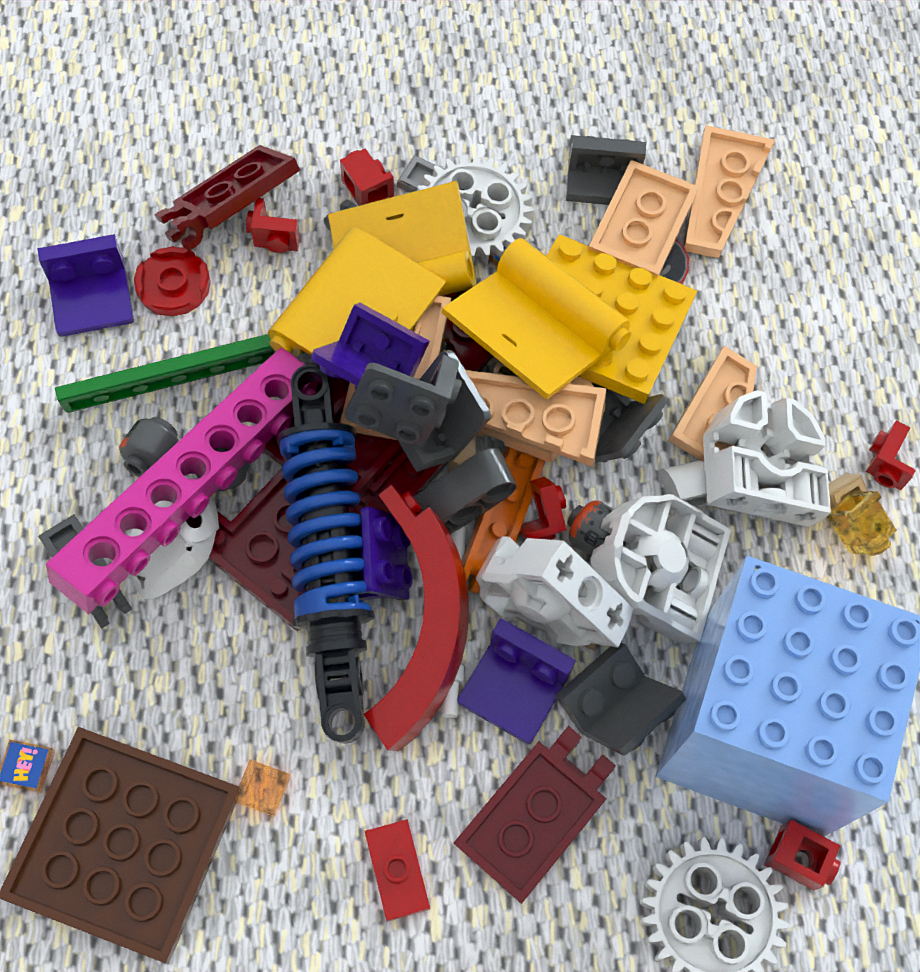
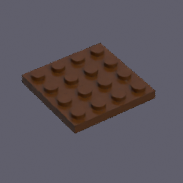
(121, 845)

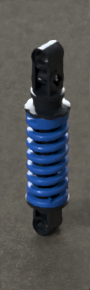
(326, 548)

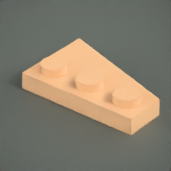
(723, 383)

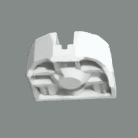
(739, 469)
(684, 542)
(546, 590)

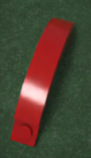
(444, 628)

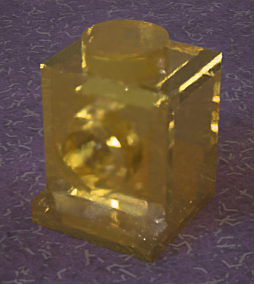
(862, 523)

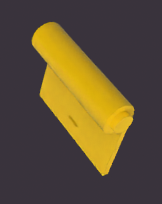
(421, 226)
(353, 273)
(538, 319)

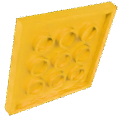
(650, 304)

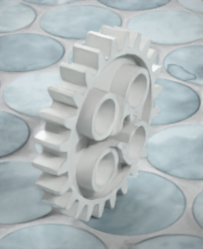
(482, 183)
(726, 875)

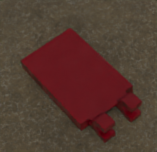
(226, 193)
(534, 816)

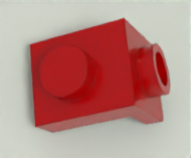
(272, 232)
(883, 466)
(549, 505)

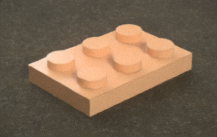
(644, 218)

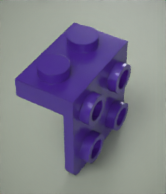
(370, 339)

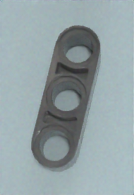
(469, 489)

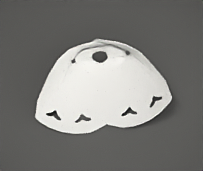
(173, 563)

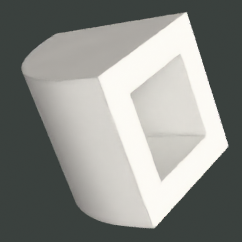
(686, 482)

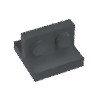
(598, 167)

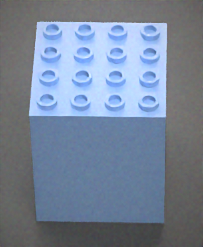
(795, 700)

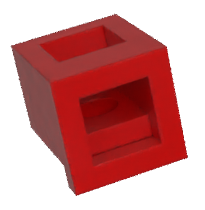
(366, 178)
(821, 853)

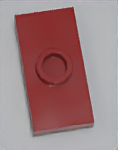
(397, 870)

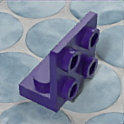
(87, 285)
(516, 681)

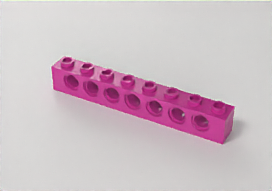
(104, 537)

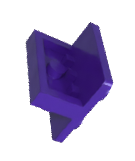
(384, 556)

